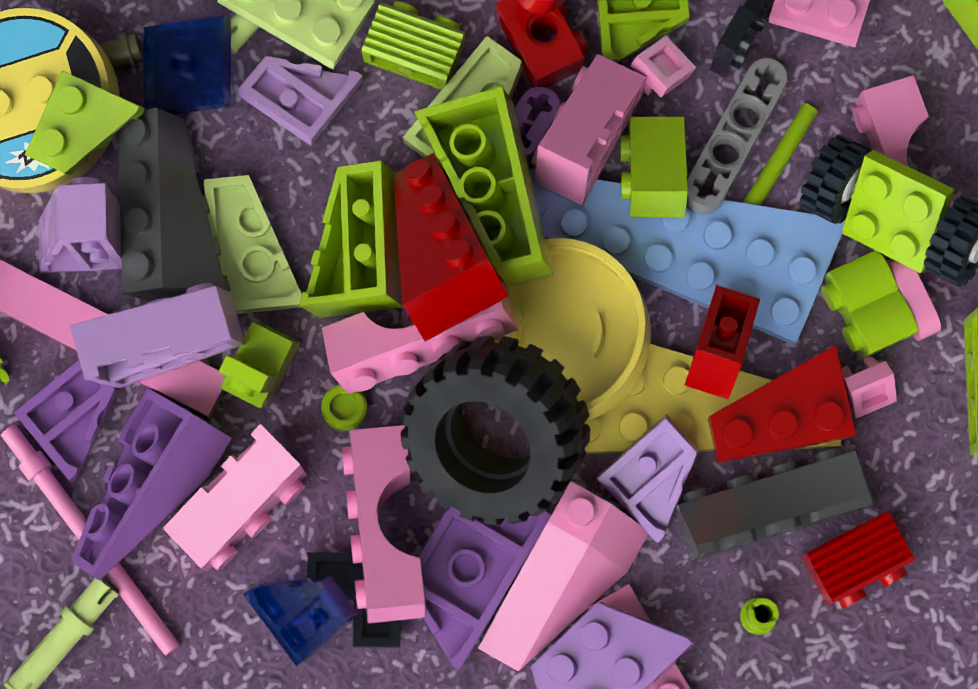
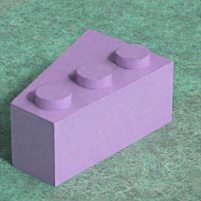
(80, 229)
(157, 336)

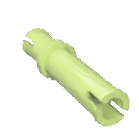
(63, 636)

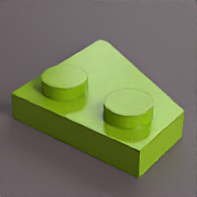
(634, 24)
(78, 123)

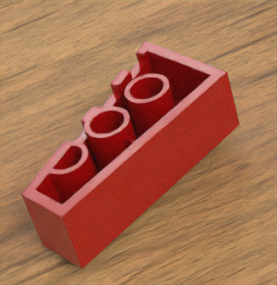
(440, 255)

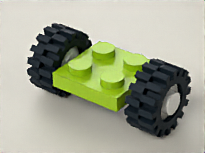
(894, 210)

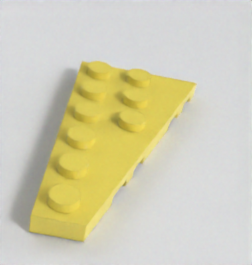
(662, 392)

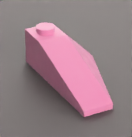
(570, 567)

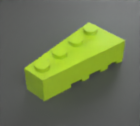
(488, 168)

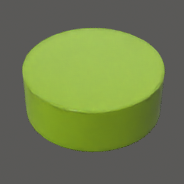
(344, 410)

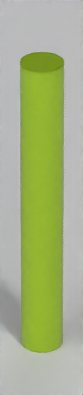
(781, 155)

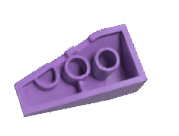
(161, 464)

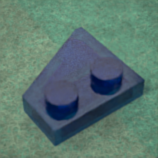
(302, 613)

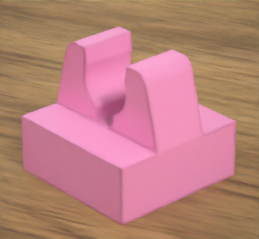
(663, 67)
(869, 388)

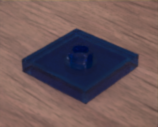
(188, 65)

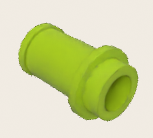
(748, 618)

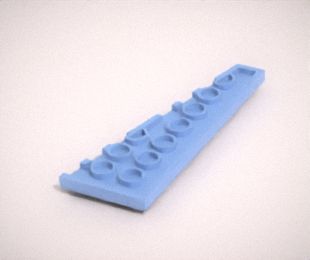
(738, 247)

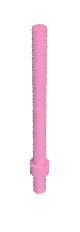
(37, 468)

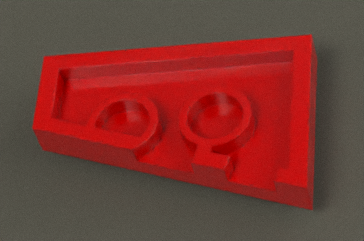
(786, 414)

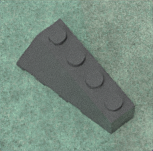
(163, 211)
(772, 505)

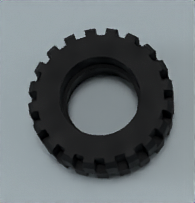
(464, 471)

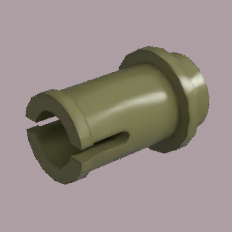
(124, 50)

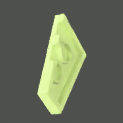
(484, 70)
(249, 247)

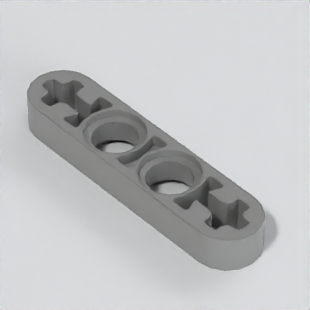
(737, 136)

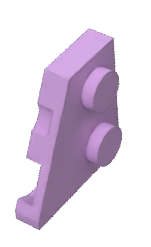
(298, 95)

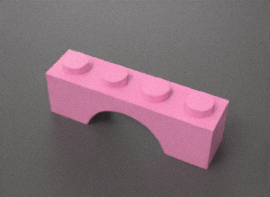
(891, 117)
(369, 354)
(391, 578)

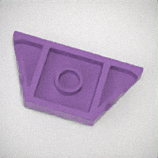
(469, 573)
(609, 652)

